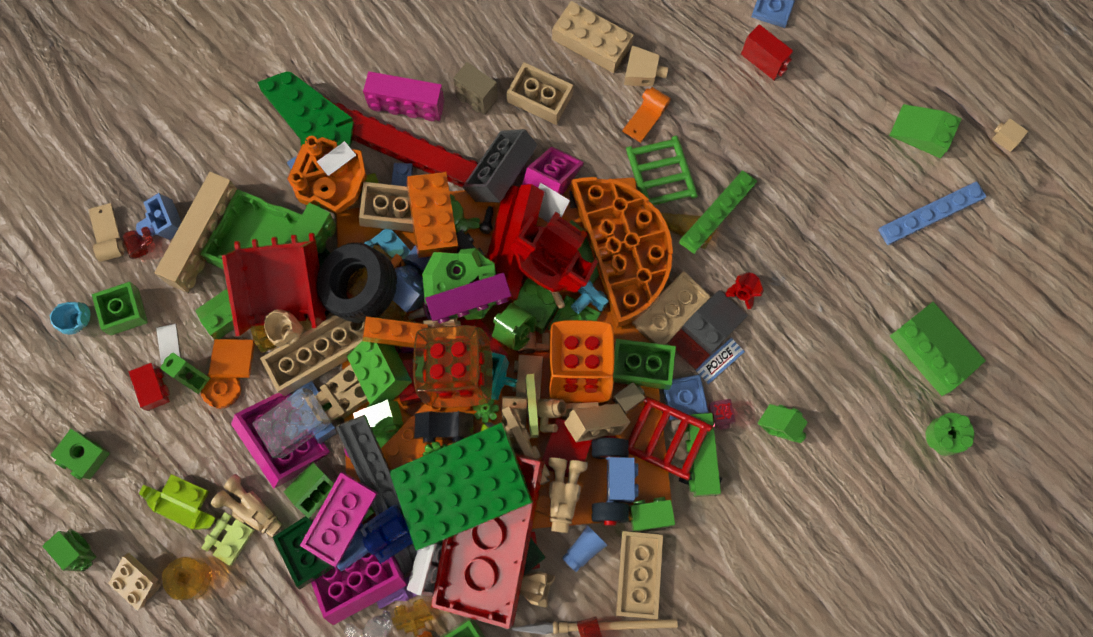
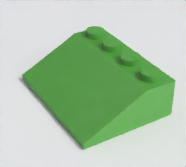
(937, 349)

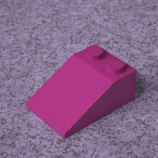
(553, 170)

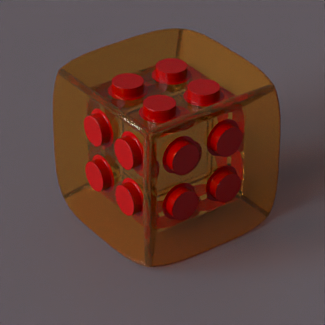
(452, 366)

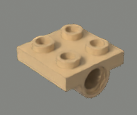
(134, 581)

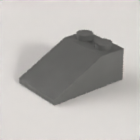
(714, 322)

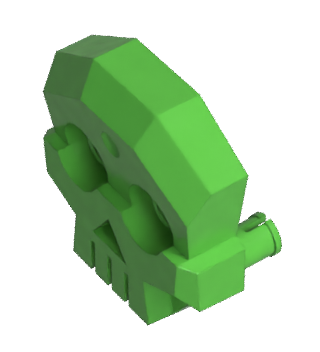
(440, 276)

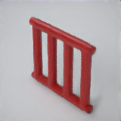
(685, 420)

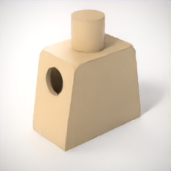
(643, 68)

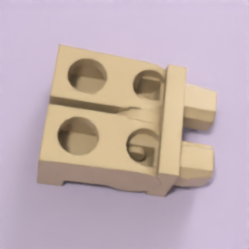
(343, 393)

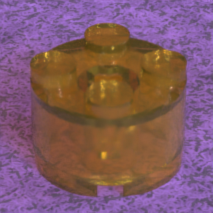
(175, 574)

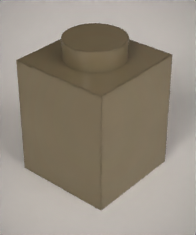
(629, 397)

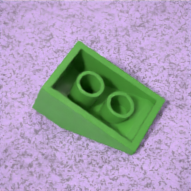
(925, 129)

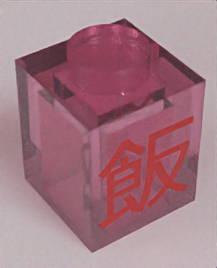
(722, 414)

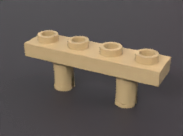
(522, 435)

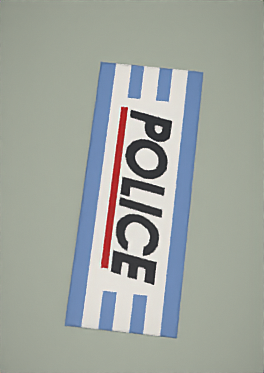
(719, 360)

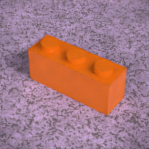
(391, 331)

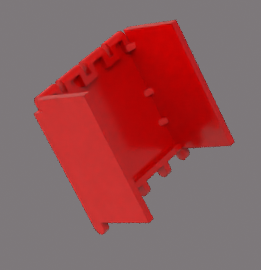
(273, 279)

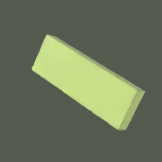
(532, 407)

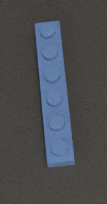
(932, 213)

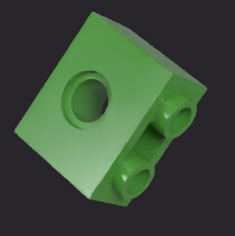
(68, 455)
(70, 551)

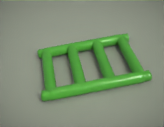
(680, 158)

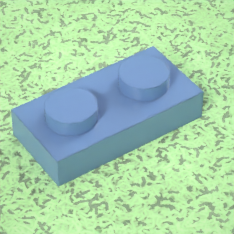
(400, 173)

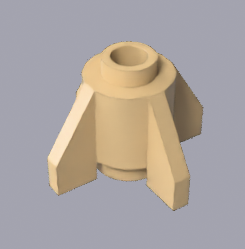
(536, 588)

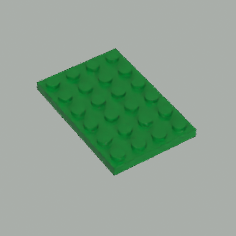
(460, 486)

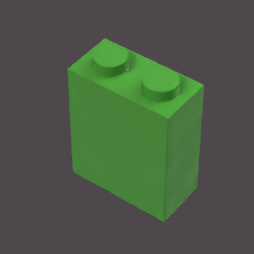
(309, 490)

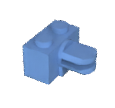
(160, 217)

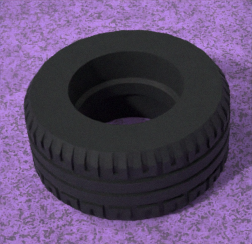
(338, 269)

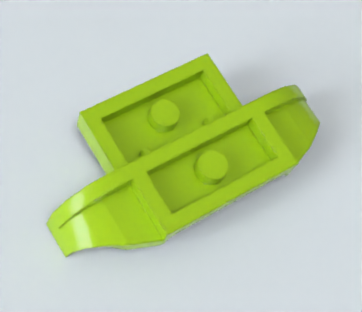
(179, 502)

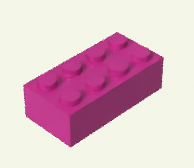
(404, 96)

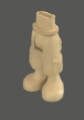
(564, 495)
(251, 508)

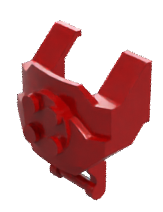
(552, 255)

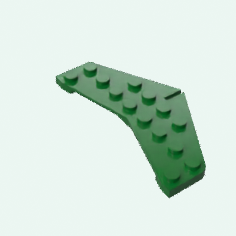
(307, 110)

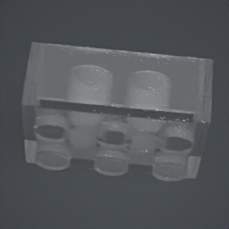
(291, 423)

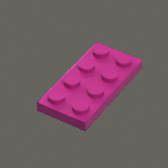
(339, 519)

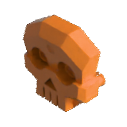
(343, 184)

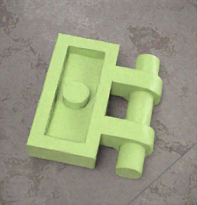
(232, 543)

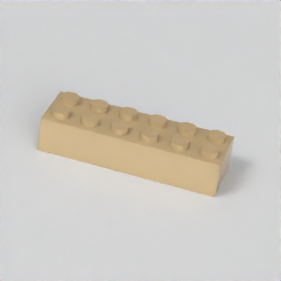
(183, 258)
(312, 354)

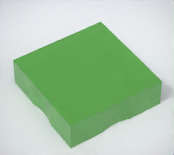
(245, 220)

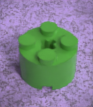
(514, 327)
(961, 434)

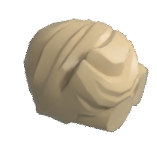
(282, 328)

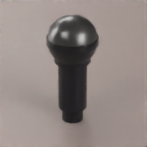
(486, 225)

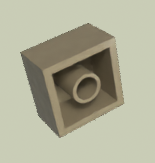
(475, 88)

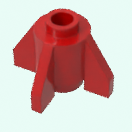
(745, 288)

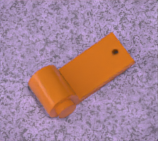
(648, 114)

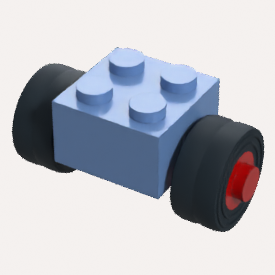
(620, 480)

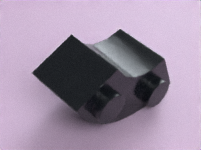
(443, 426)

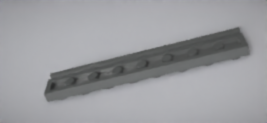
(374, 473)

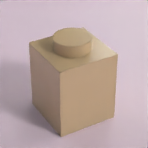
(1009, 134)

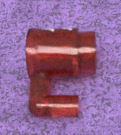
(135, 244)

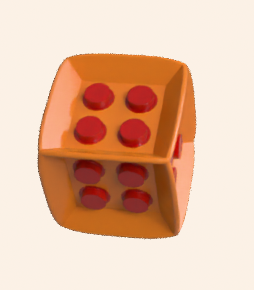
(581, 361)

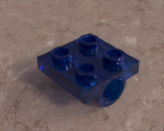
(386, 534)

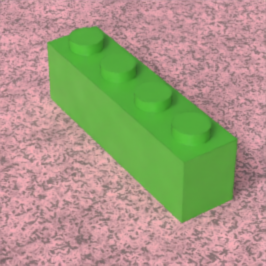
(705, 467)

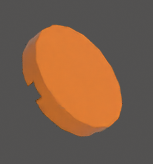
(221, 391)

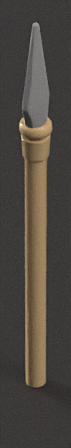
(565, 627)

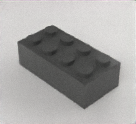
(500, 166)

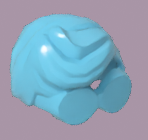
(70, 317)

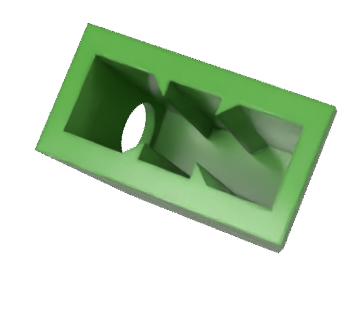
(178, 368)

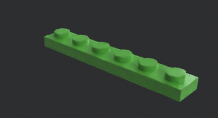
(718, 212)

